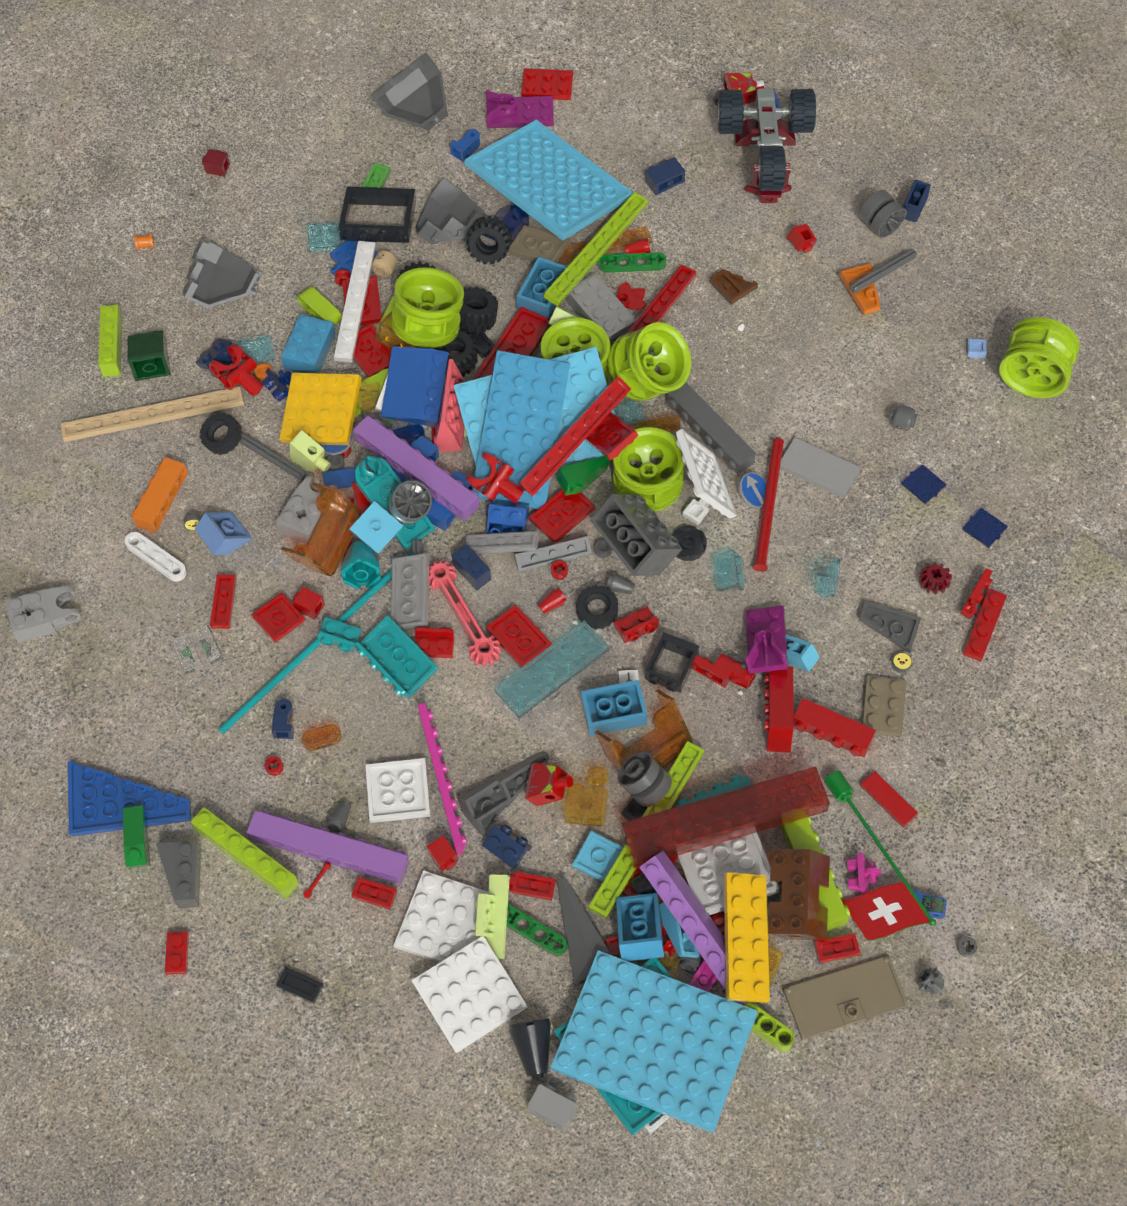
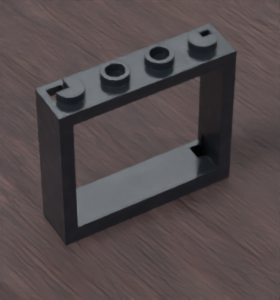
(380, 197)

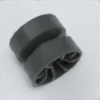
(882, 213)
(409, 502)
(644, 779)

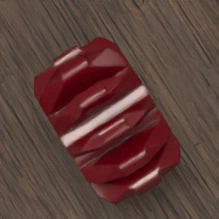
(930, 573)

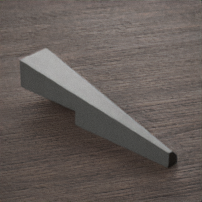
(488, 800)
(580, 933)

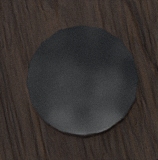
(691, 541)

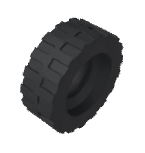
(212, 424)
(592, 593)

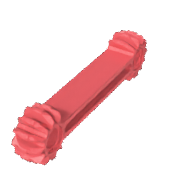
(463, 614)

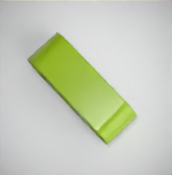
(318, 306)
(777, 1030)

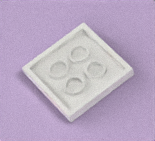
(397, 790)

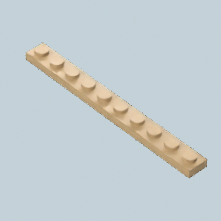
(151, 414)

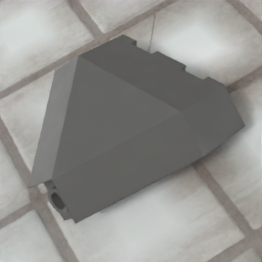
(414, 95)
(447, 214)
(218, 276)

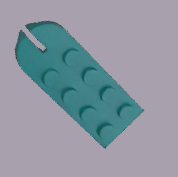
(378, 486)

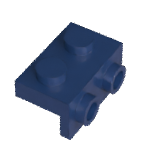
(216, 352)
(506, 845)

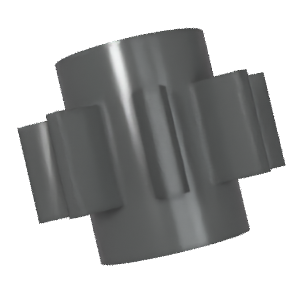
(931, 981)

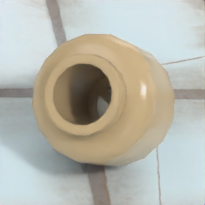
(384, 263)

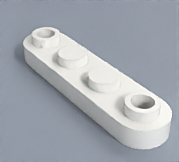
(155, 556)

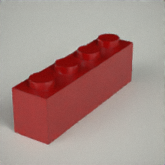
(833, 727)

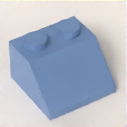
(222, 532)

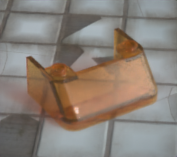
(330, 533)
(662, 743)

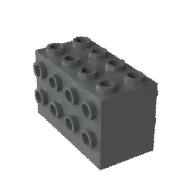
(636, 534)

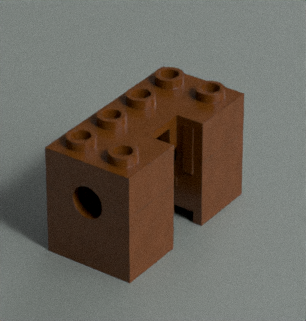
(799, 911)

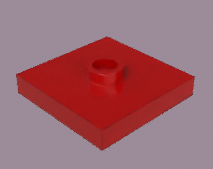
(278, 617)

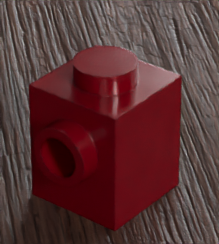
(216, 162)

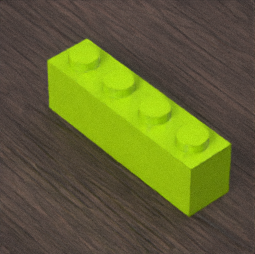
(110, 340)

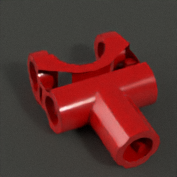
(237, 374)
(497, 481)

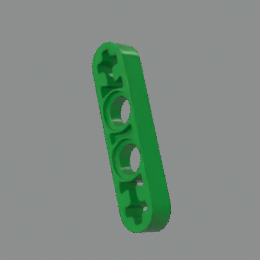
(632, 265)
(533, 927)

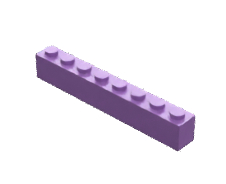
(416, 467)
(328, 847)
(688, 913)

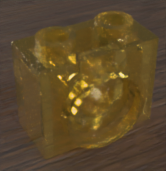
(580, 796)

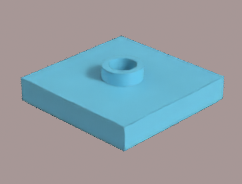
(376, 527)
(597, 856)

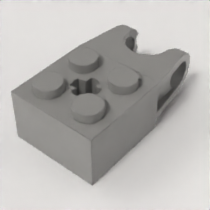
(300, 512)
(40, 613)

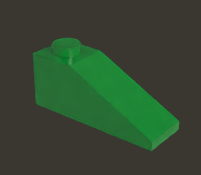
(580, 475)
(135, 837)

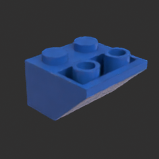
(507, 517)

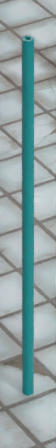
(304, 654)

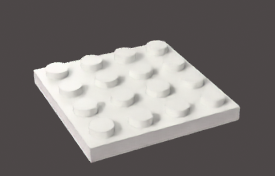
(705, 474)
(707, 866)
(439, 918)
(469, 994)

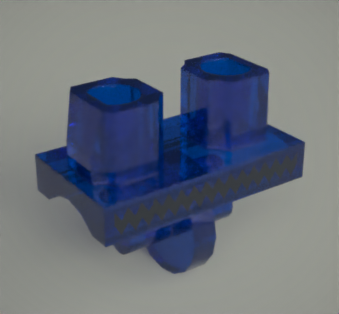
(281, 381)

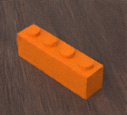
(159, 495)

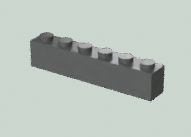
(711, 428)

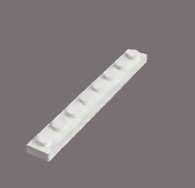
(355, 302)

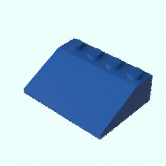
(414, 385)

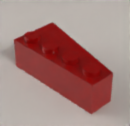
(779, 710)

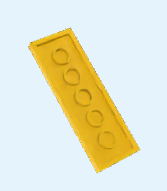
(746, 938)

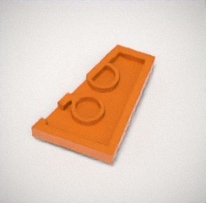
(867, 298)

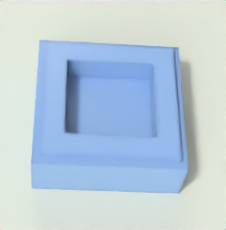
(976, 348)

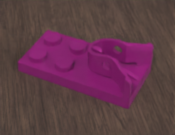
(517, 111)
(766, 639)

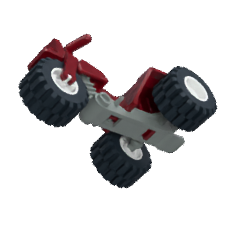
(767, 133)

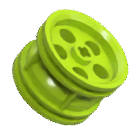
(427, 307)
(574, 336)
(1039, 357)
(636, 366)
(656, 491)

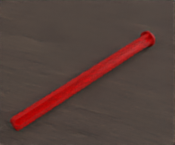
(768, 507)

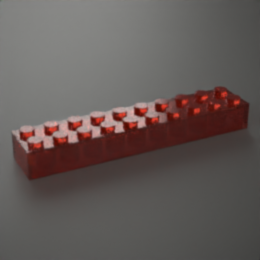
(725, 816)

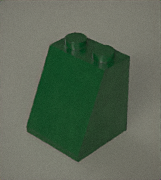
(148, 355)

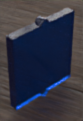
(923, 484)
(985, 527)

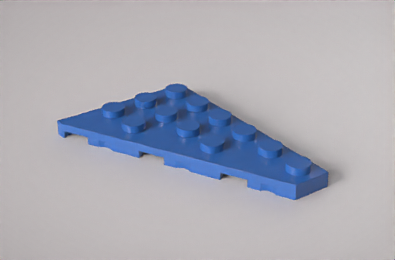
(99, 798)

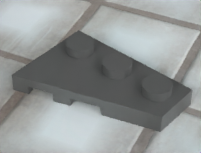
(891, 624)

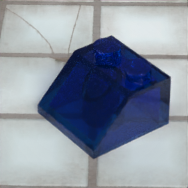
(514, 217)

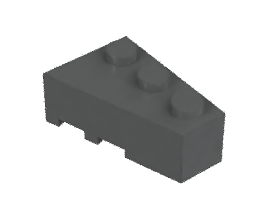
(182, 871)

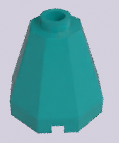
(360, 566)

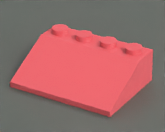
(450, 422)

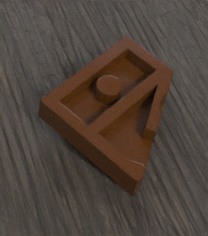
(731, 286)

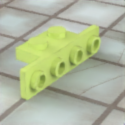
(492, 914)

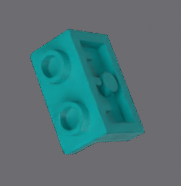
(338, 634)

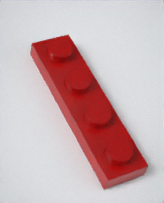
(985, 625)

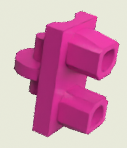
(860, 865)

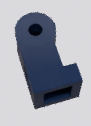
(281, 720)

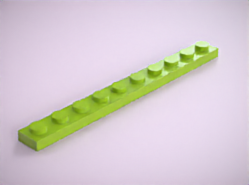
(595, 249)
(622, 869)

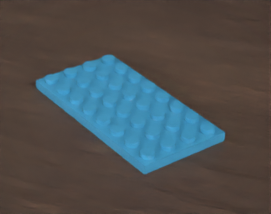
(522, 417)

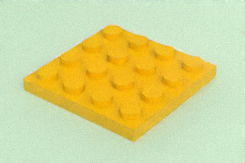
(321, 407)

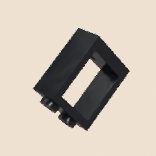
(677, 646)

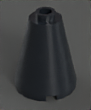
(532, 1045)

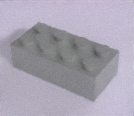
(597, 303)

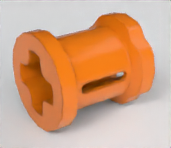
(144, 241)

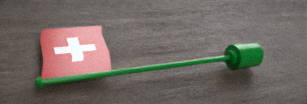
(887, 907)

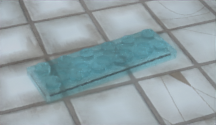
(551, 669)

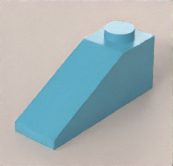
(801, 653)
(678, 937)

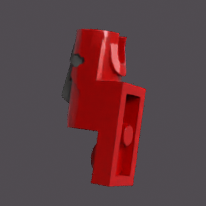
(724, 670)

